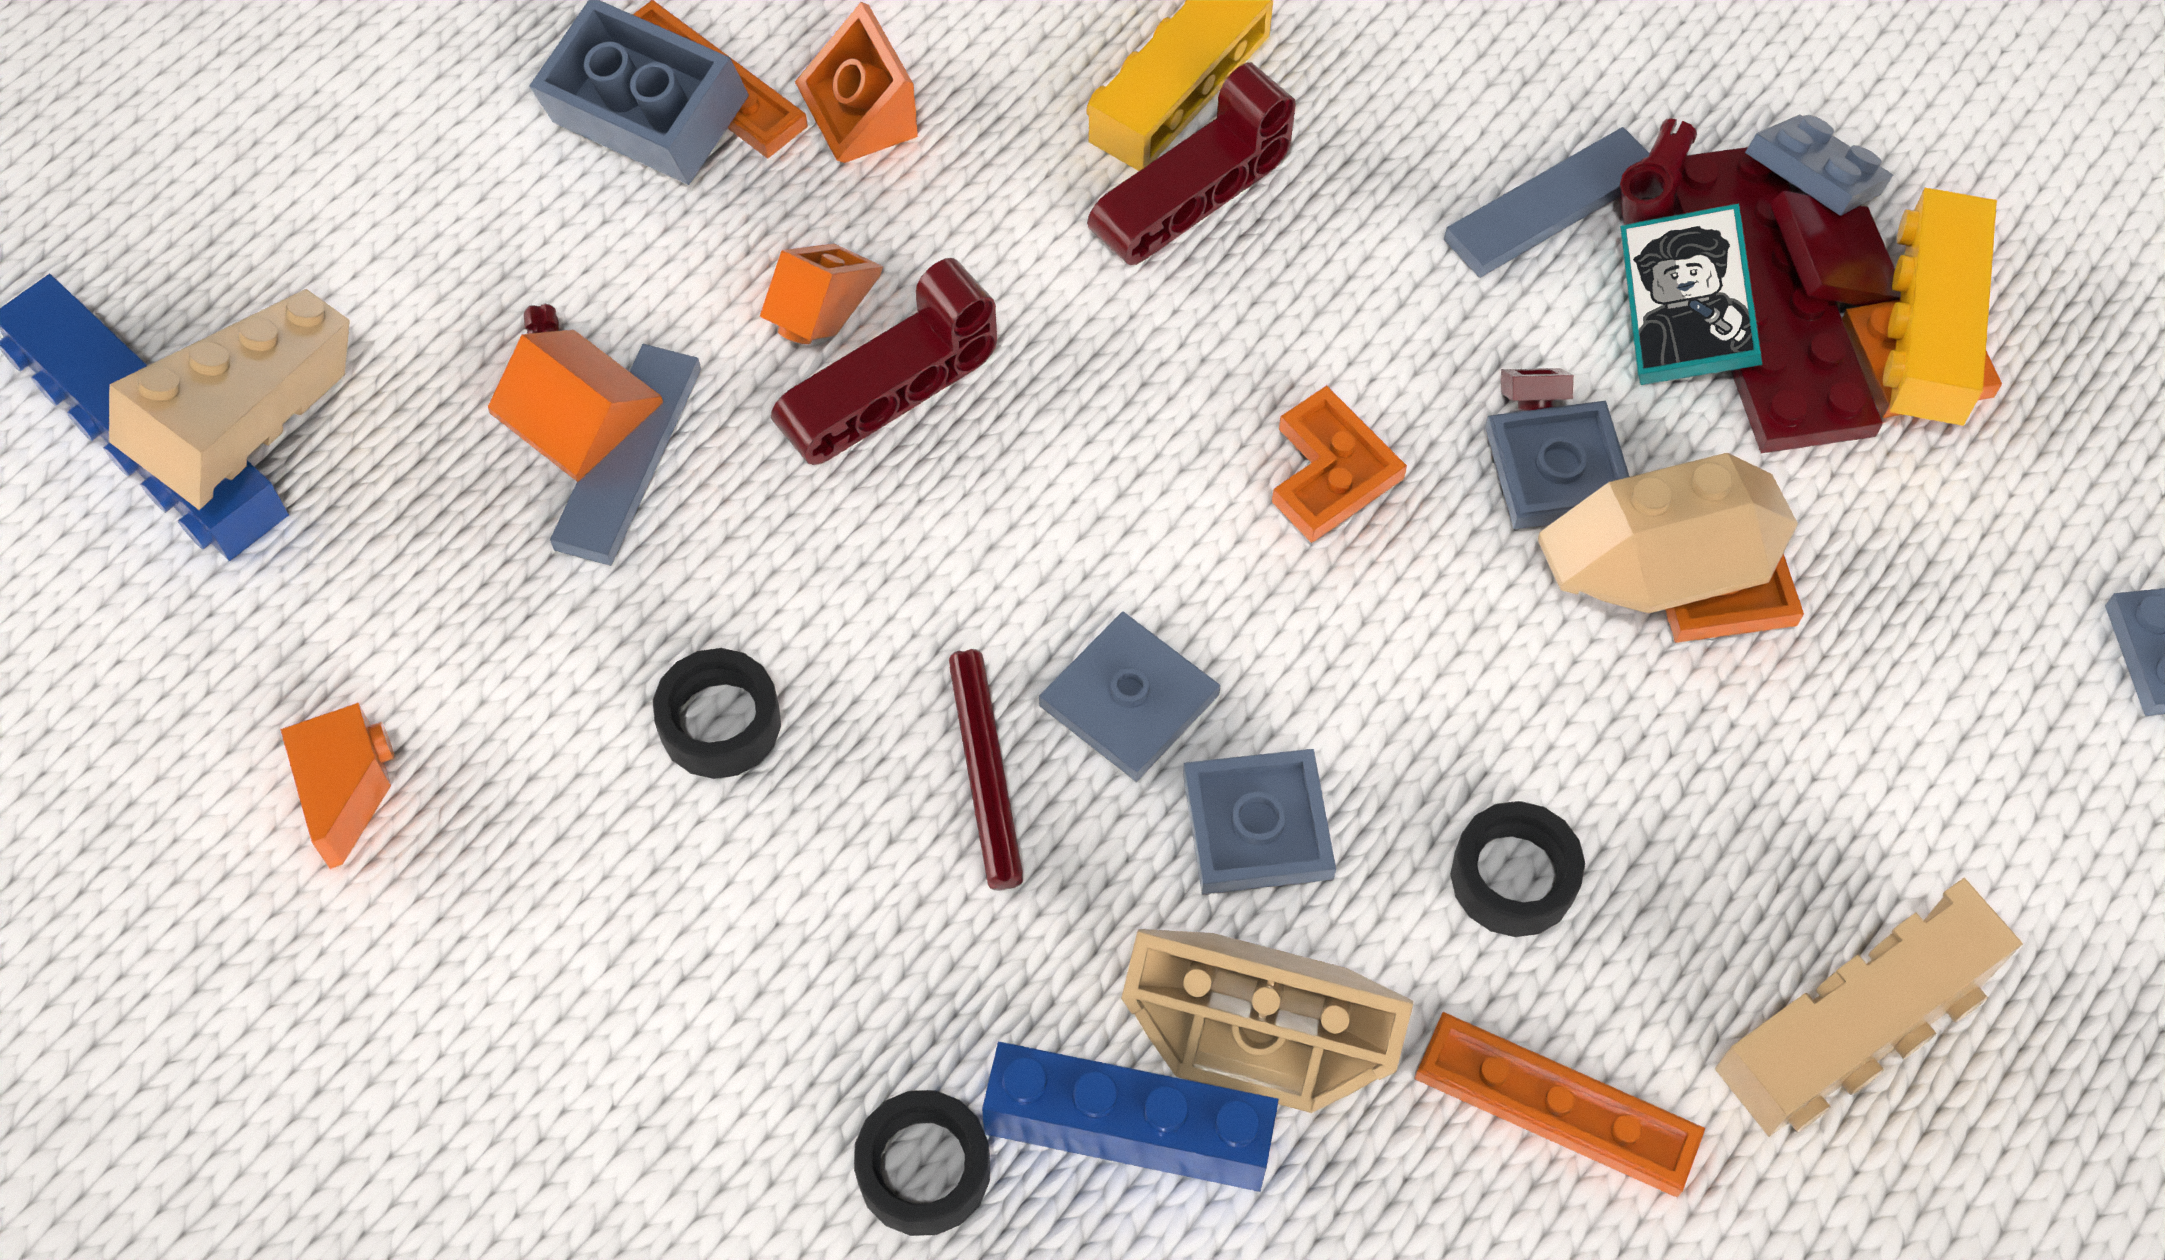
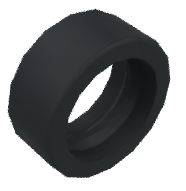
(706, 670)
(1527, 823)
(904, 1111)

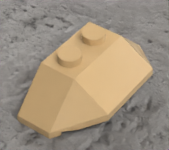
(1672, 535)
(1263, 1017)

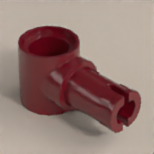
(1656, 175)

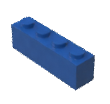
(1129, 1116)

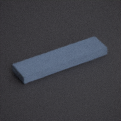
(1544, 204)
(612, 491)

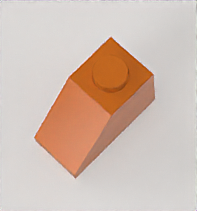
(817, 290)
(338, 776)

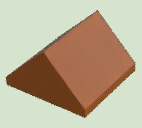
(859, 90)
(570, 399)

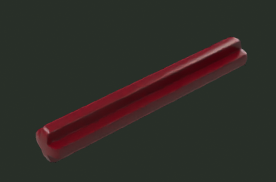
(985, 770)

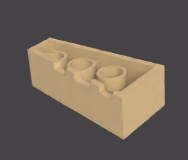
(227, 394)
(1869, 1011)

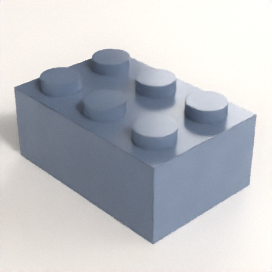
(640, 90)

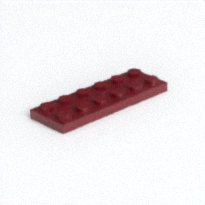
(1810, 374)

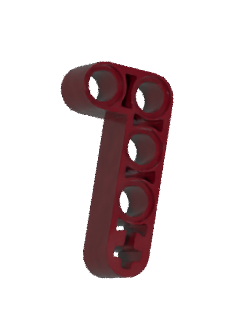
(1201, 171)
(894, 370)

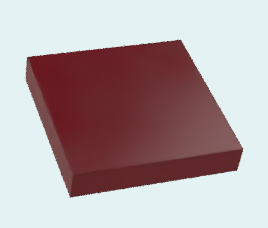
(1834, 253)

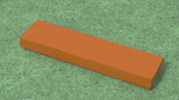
(766, 117)
(1561, 1104)

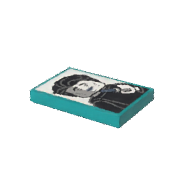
(1690, 295)

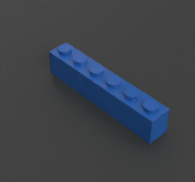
(76, 364)

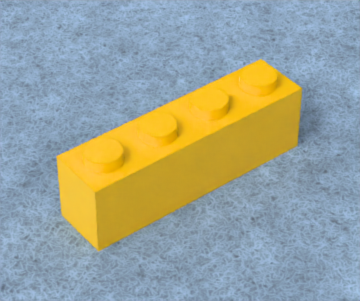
(1174, 76)
(1941, 306)

